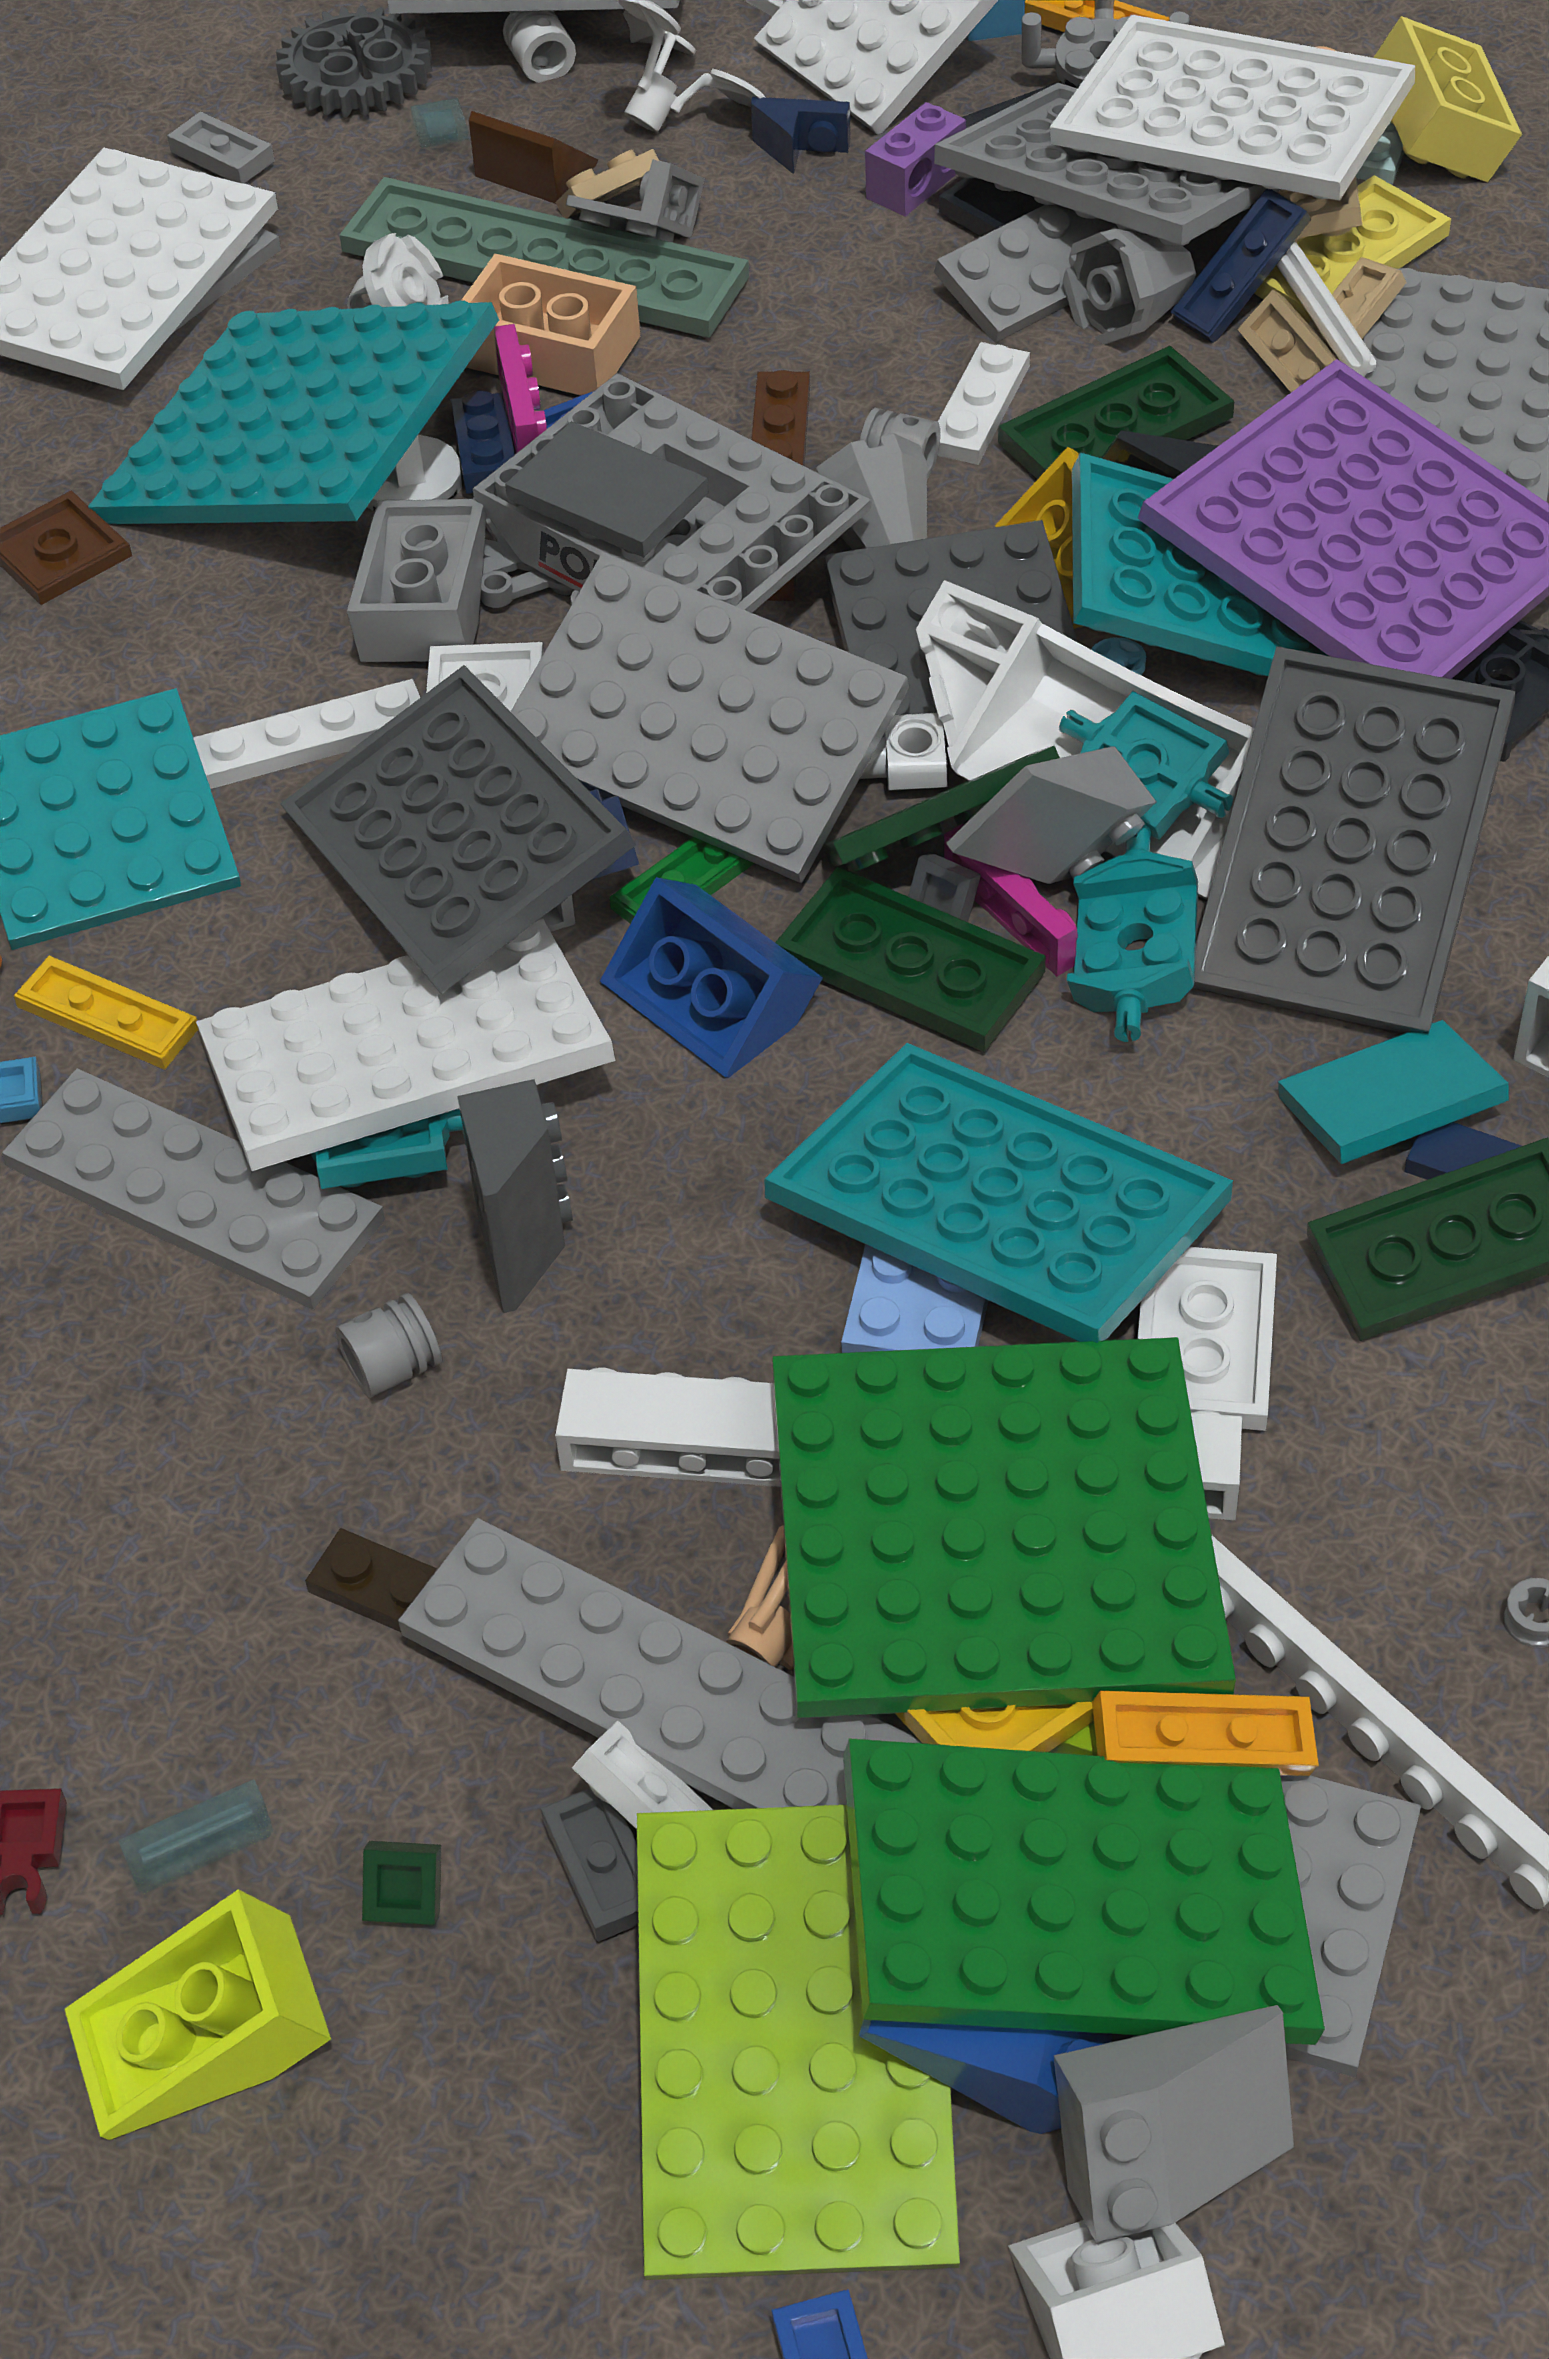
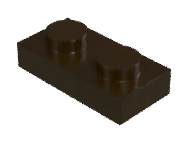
(368, 1578)

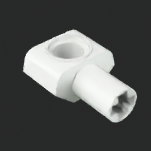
(910, 753)

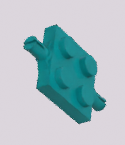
(1164, 752)
(397, 1152)

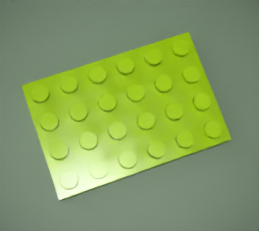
(761, 2106)

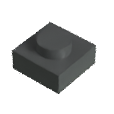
(944, 885)

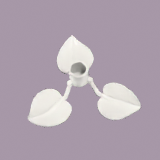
(656, 92)

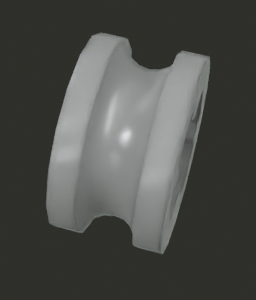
(1522, 1628)

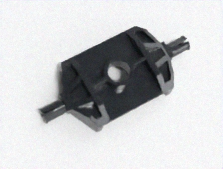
(1525, 658)

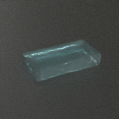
(196, 1837)

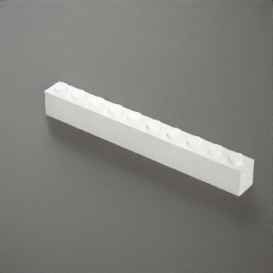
(729, 1432)

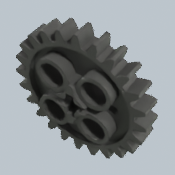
(326, 73)

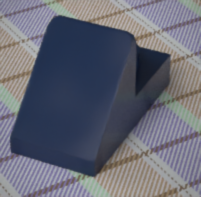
(793, 125)

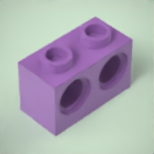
(902, 162)

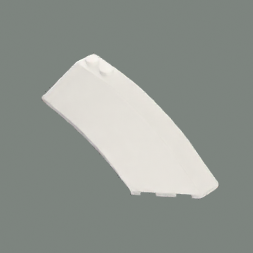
(1011, 679)

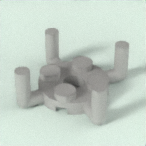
(1078, 45)

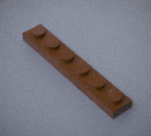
(781, 426)

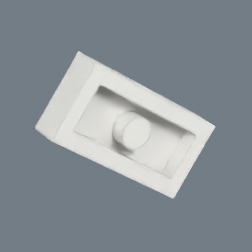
(632, 1778)

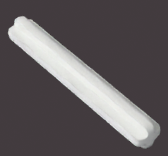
(1325, 311)

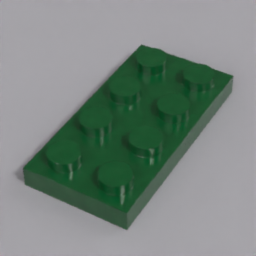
(1150, 397)
(922, 819)
(913, 958)
(1439, 1241)

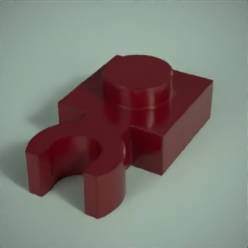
(29, 1840)

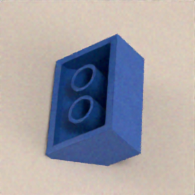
(708, 976)

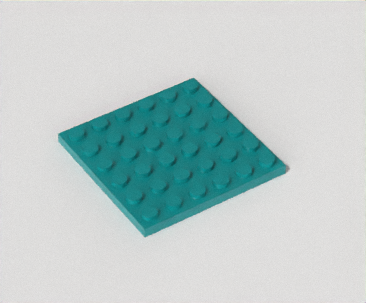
(295, 415)

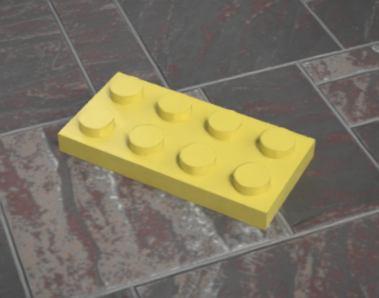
(1391, 233)

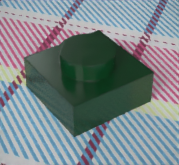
(401, 1882)

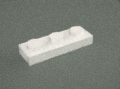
(981, 401)

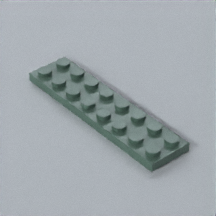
(674, 282)

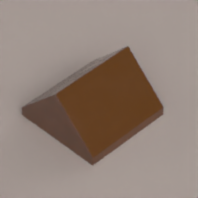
(524, 158)

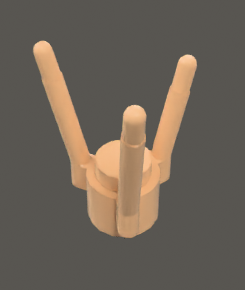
(763, 1624)

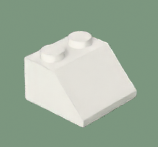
(1119, 2295)

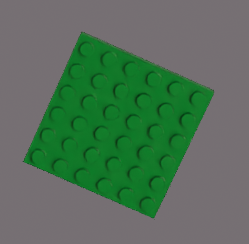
(995, 1528)

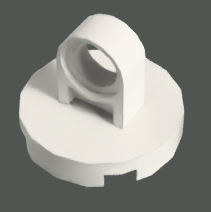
(398, 274)
(424, 473)

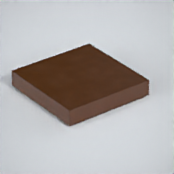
(59, 547)

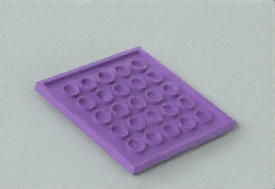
(1363, 528)

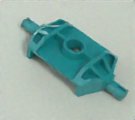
(1130, 901)

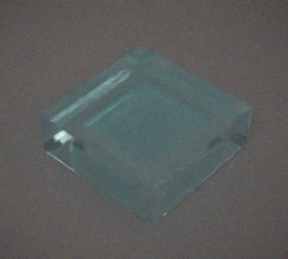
(439, 122)

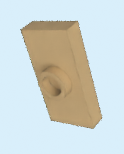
(1365, 294)

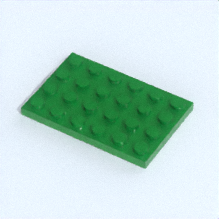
(1073, 1891)

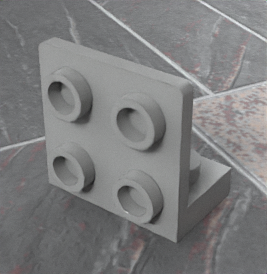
(668, 205)

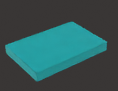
(1392, 1091)

